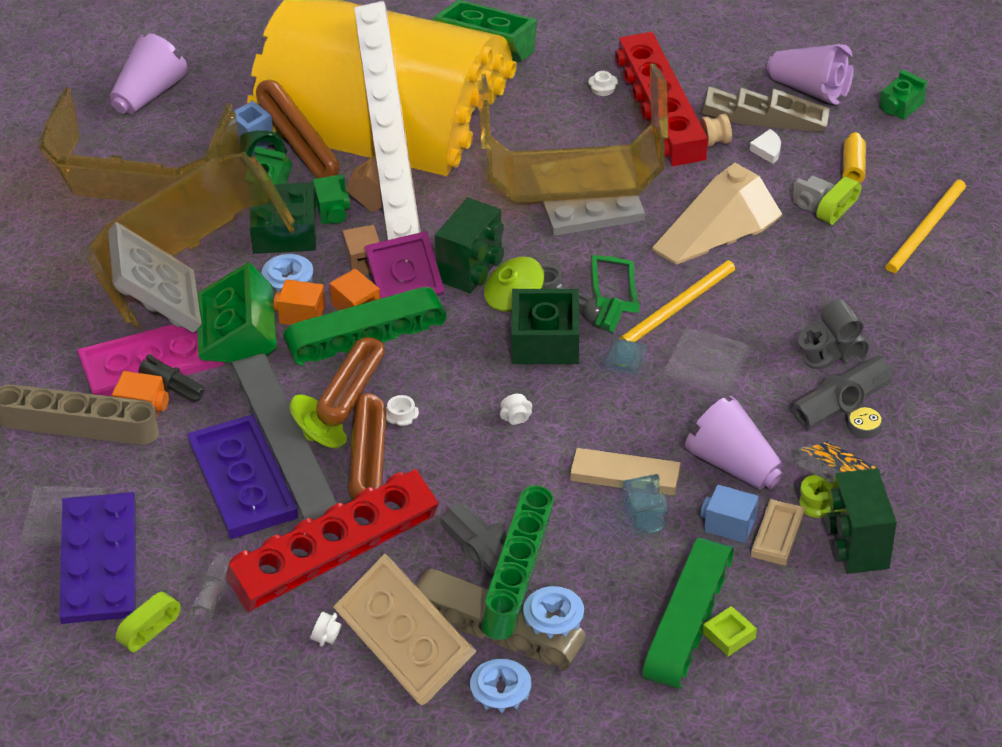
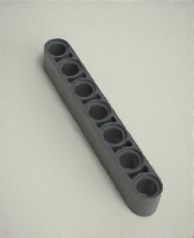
(283, 436)

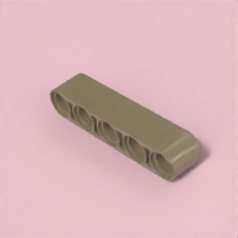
(78, 414)
(464, 607)

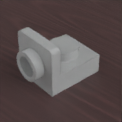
(810, 192)

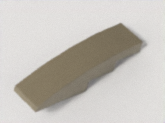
(775, 111)

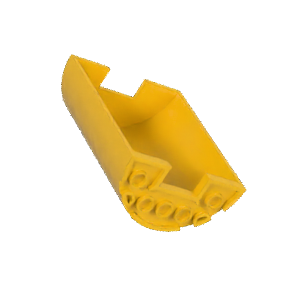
(318, 62)

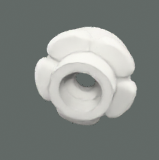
(603, 83)
(515, 409)
(401, 410)
(326, 629)

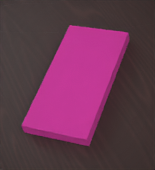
(169, 344)

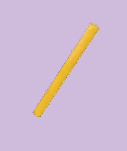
(925, 226)
(679, 302)

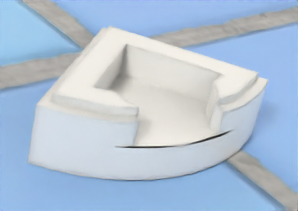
(767, 146)

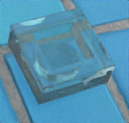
(626, 356)

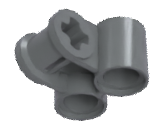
(834, 336)

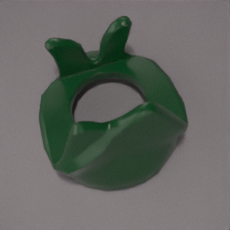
(250, 139)

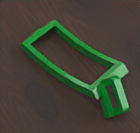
(615, 304)

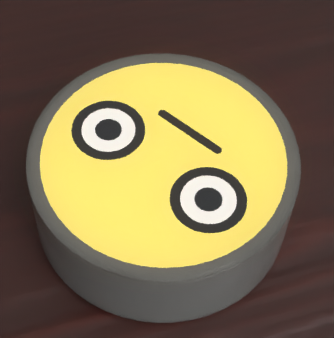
(865, 422)

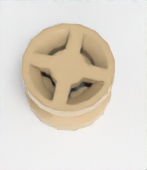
(717, 129)

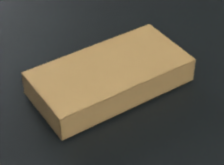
(777, 532)

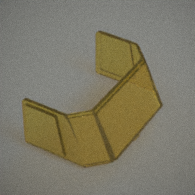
(581, 170)
(117, 177)
(189, 212)

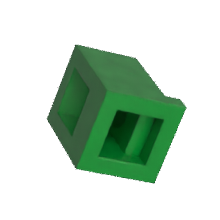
(903, 95)
(276, 162)
(331, 199)

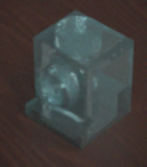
(644, 503)

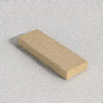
(614, 468)

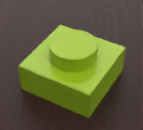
(729, 631)

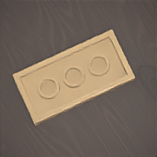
(404, 629)

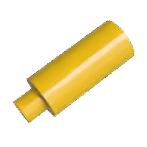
(854, 157)

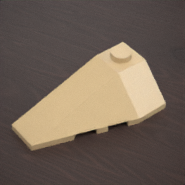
(725, 210)

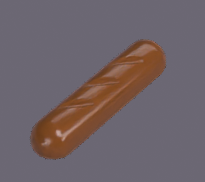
(297, 129)
(350, 381)
(367, 444)

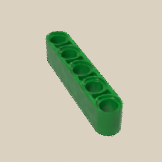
(378, 319)
(517, 563)
(686, 612)

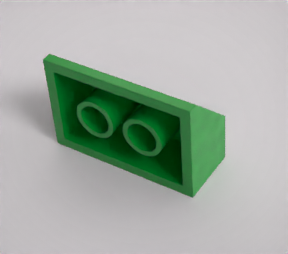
(515, 28)
(237, 317)

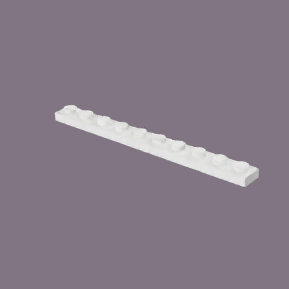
(387, 121)

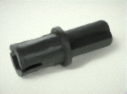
(172, 379)

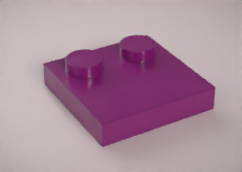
(403, 265)

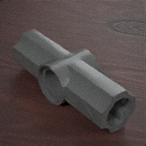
(830, 401)
(477, 539)

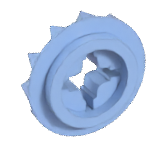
(282, 265)
(550, 600)
(485, 679)

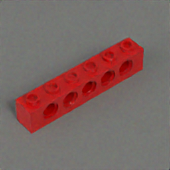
(686, 136)
(258, 588)

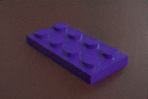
(242, 476)
(98, 558)

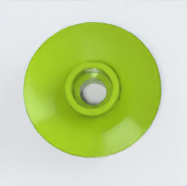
(512, 274)
(304, 413)

